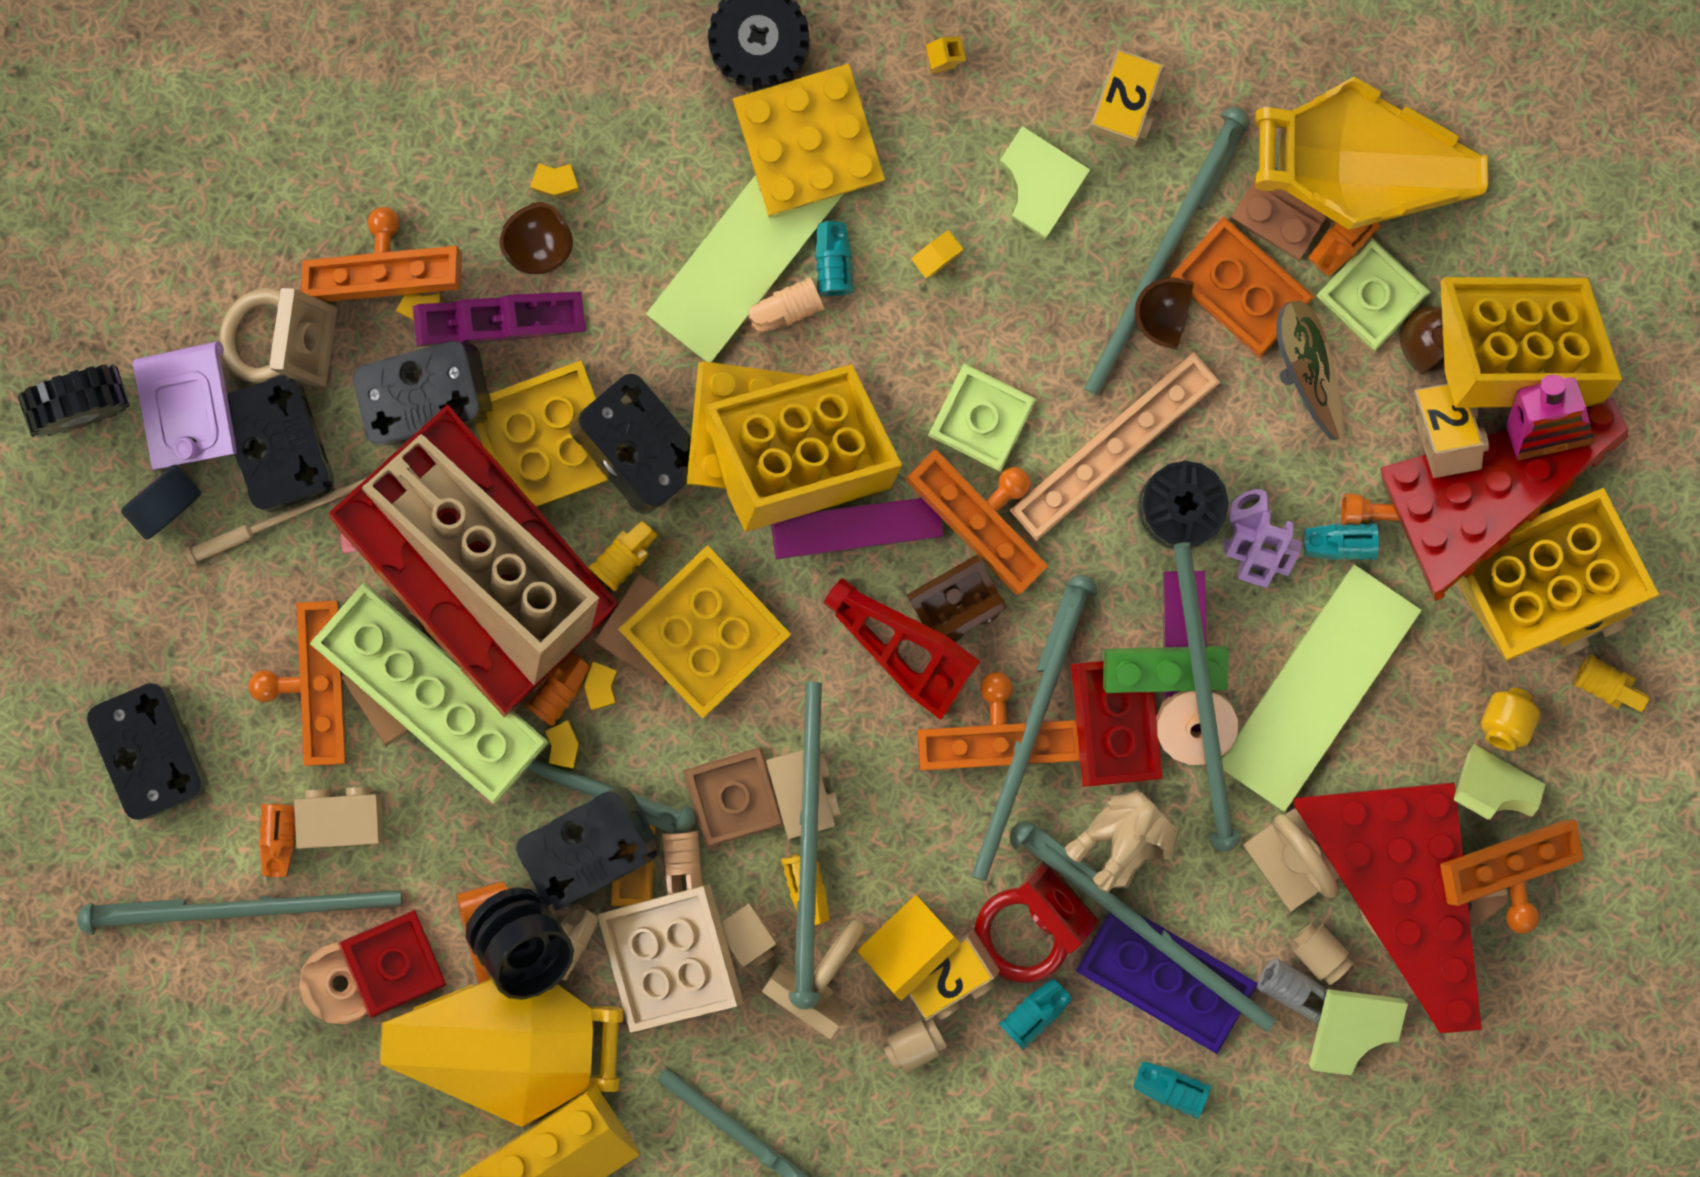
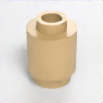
(1322, 953)
(914, 1045)

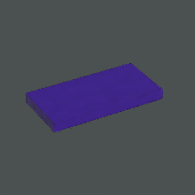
(1159, 986)

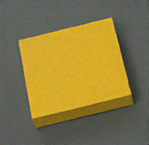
(908, 947)

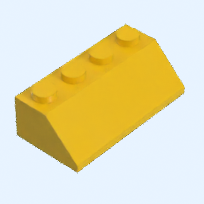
(571, 1142)

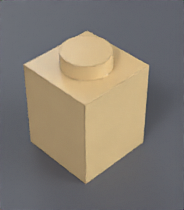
(748, 936)

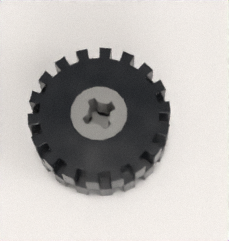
(769, 56)
(73, 400)

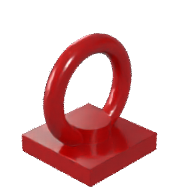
(1052, 908)

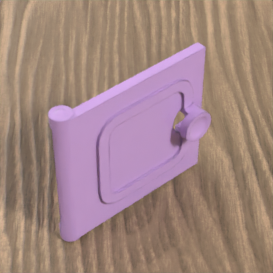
(184, 398)

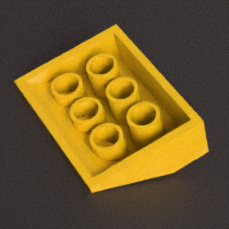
(1517, 332)
(801, 447)
(1558, 577)

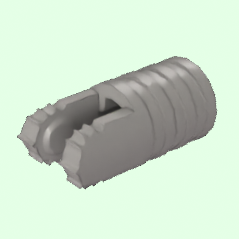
(1291, 988)

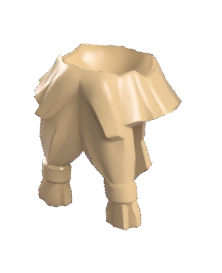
(1137, 836)

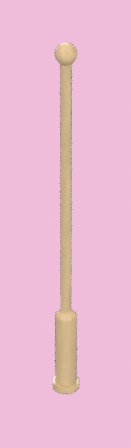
(245, 532)

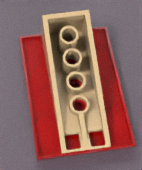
(474, 560)

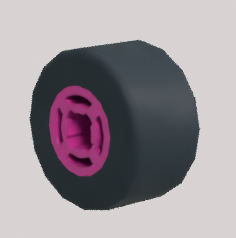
(161, 502)

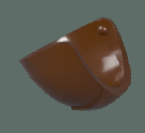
(536, 239)
(1163, 310)
(1423, 338)

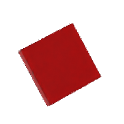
(392, 964)

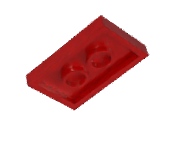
(1114, 730)

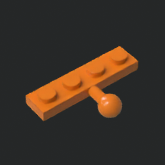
(383, 271)
(978, 520)
(319, 688)
(995, 742)
(1510, 866)

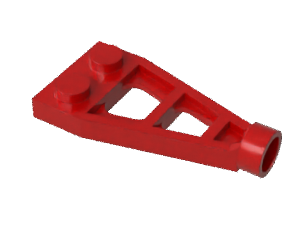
(949, 663)

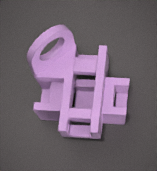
(1255, 527)

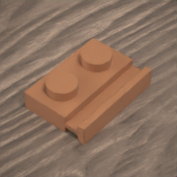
(1278, 219)

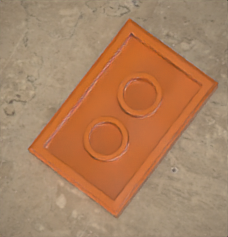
(1240, 285)

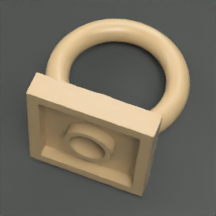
(300, 336)
(1292, 860)
(826, 1014)

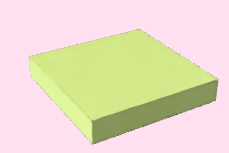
(1372, 294)
(982, 417)

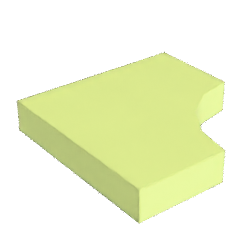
(1043, 179)
(1495, 785)
(1352, 1026)

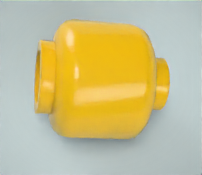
(1510, 719)

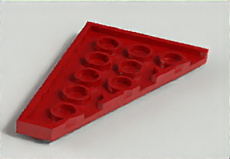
(1471, 514)
(1390, 858)

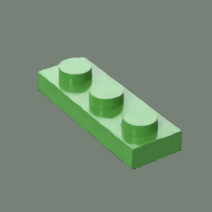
(1160, 669)

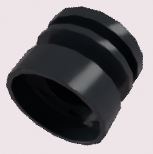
(1160, 515)
(519, 943)

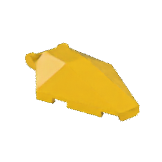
(1365, 157)
(504, 1051)

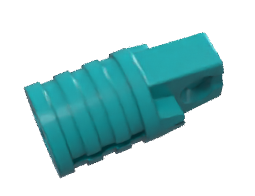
(833, 260)
(1342, 541)
(1036, 1013)
(1172, 1088)

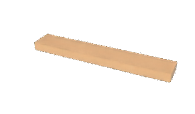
(1114, 446)

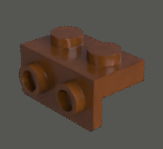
(958, 599)

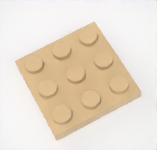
(670, 958)

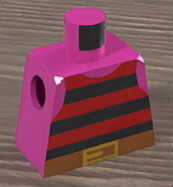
(1548, 418)

